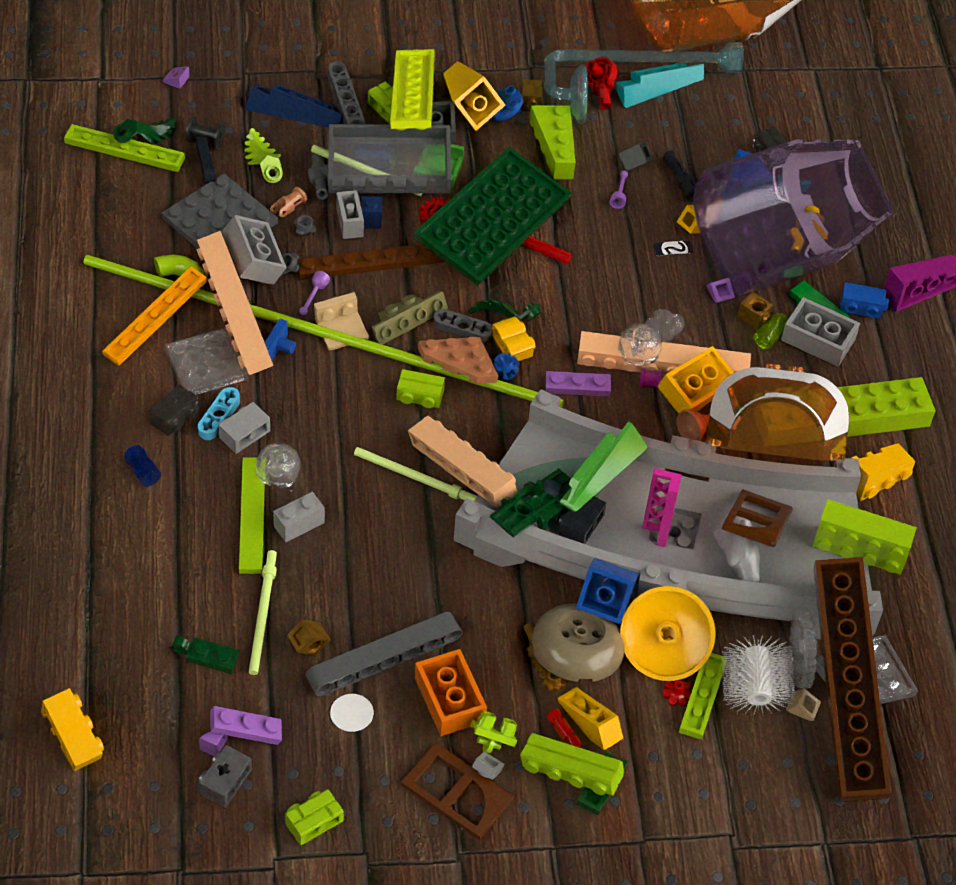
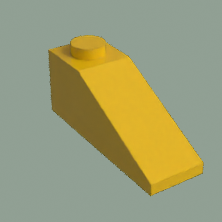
(592, 717)

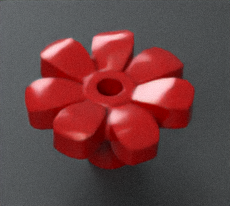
(677, 692)

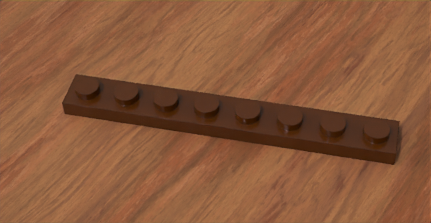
(367, 261)

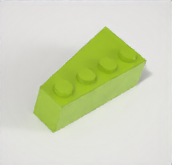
(554, 131)

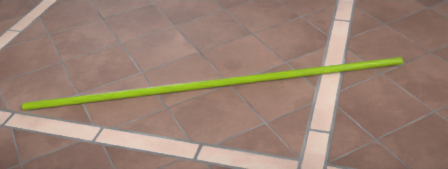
(311, 328)

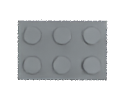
(254, 249)
(820, 331)

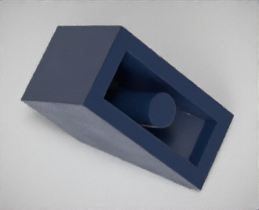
(372, 211)

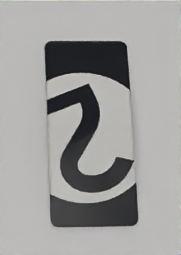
(673, 247)

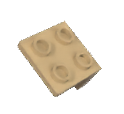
(340, 315)

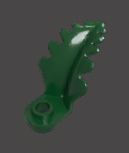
(149, 132)
(530, 311)

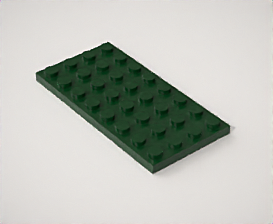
(492, 216)

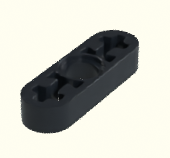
(205, 159)

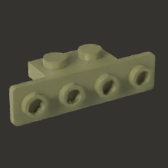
(407, 315)

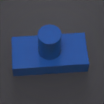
(278, 341)

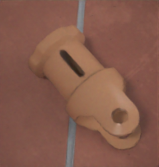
(289, 202)

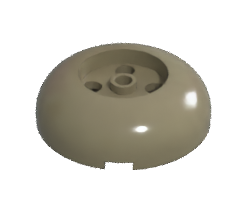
(590, 650)

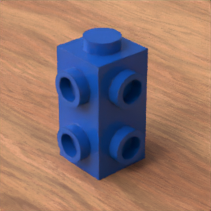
(863, 300)

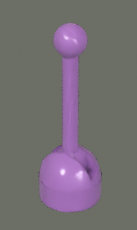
(618, 195)
(319, 281)

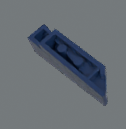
(291, 105)

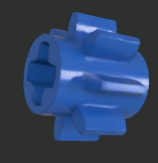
(506, 366)

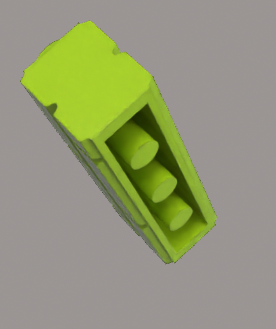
(572, 764)

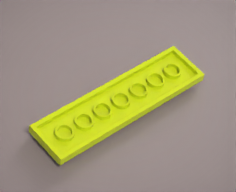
(413, 89)

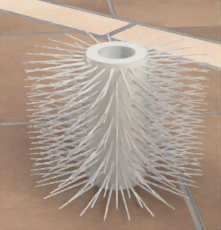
(757, 675)

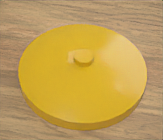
(668, 633)

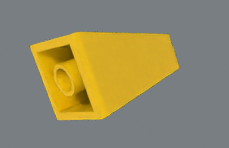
(472, 94)

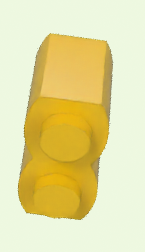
(512, 338)

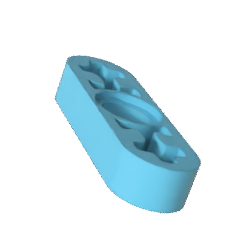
(218, 404)

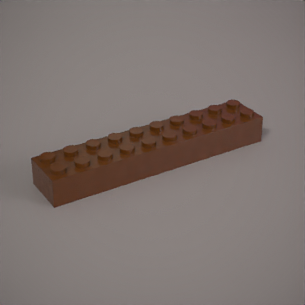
(851, 680)

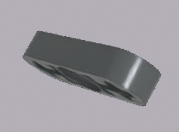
(451, 316)

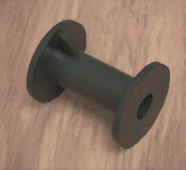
(195, 129)

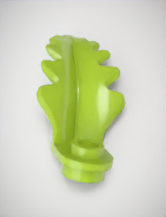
(263, 156)

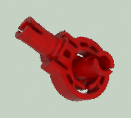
(604, 80)

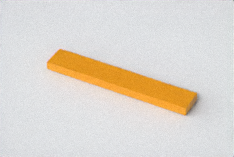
(154, 316)

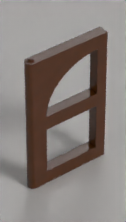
(774, 526)
(495, 797)

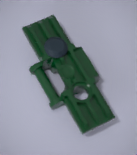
(543, 505)

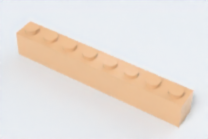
(234, 303)
(603, 351)

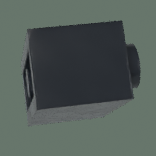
(582, 523)

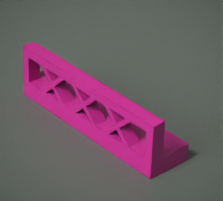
(666, 502)

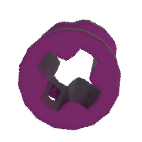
(650, 378)

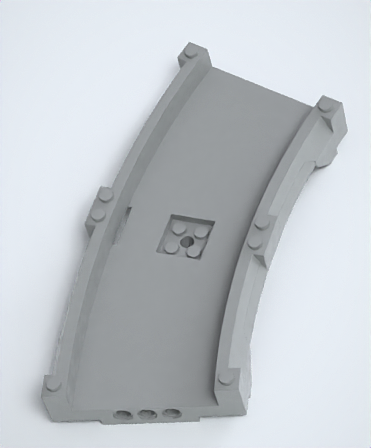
(692, 553)

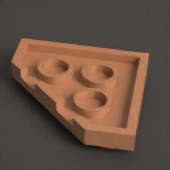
(460, 356)

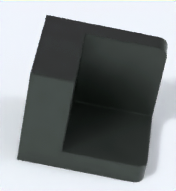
(635, 156)

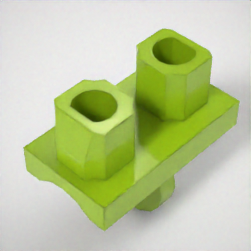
(485, 728)

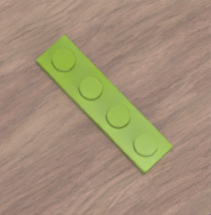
(703, 697)

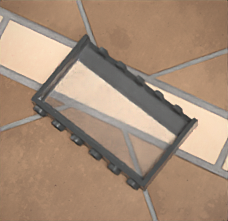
(389, 159)

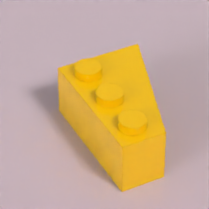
(883, 470)
(72, 729)

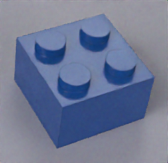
(607, 590)

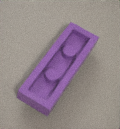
(578, 383)
(245, 725)

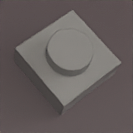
(488, 766)

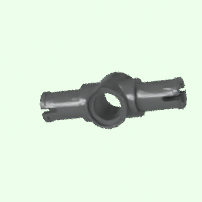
(319, 176)

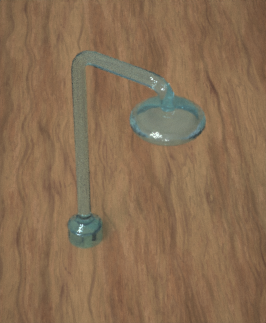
(728, 58)

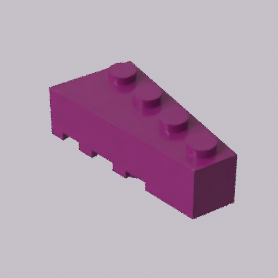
(919, 281)

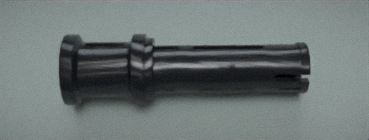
(685, 181)

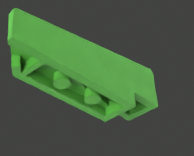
(603, 465)

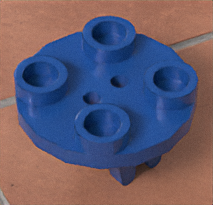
(513, 101)

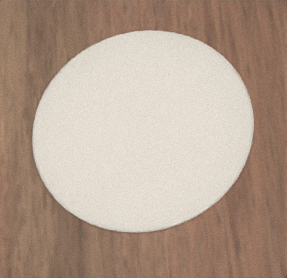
(351, 712)

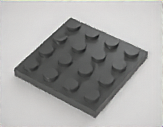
(212, 209)

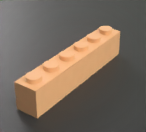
(462, 461)

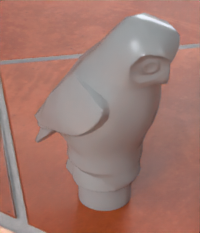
(740, 552)

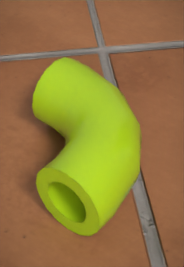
(175, 265)

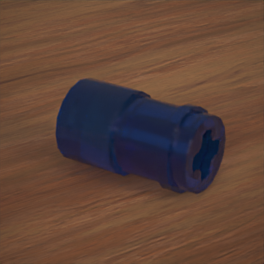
(142, 465)

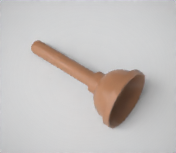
(692, 424)

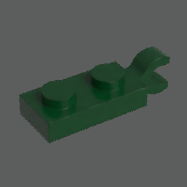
(207, 654)

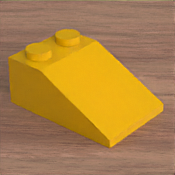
(695, 381)

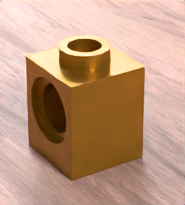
(531, 93)
(755, 310)
(308, 637)

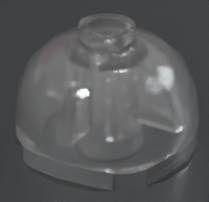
(640, 344)
(278, 465)

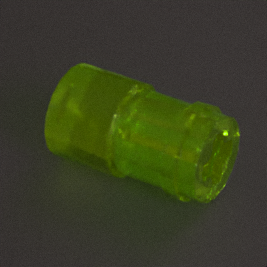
(770, 331)

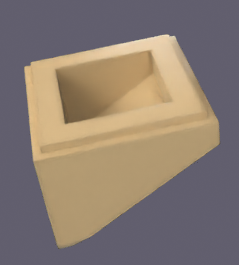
(803, 704)

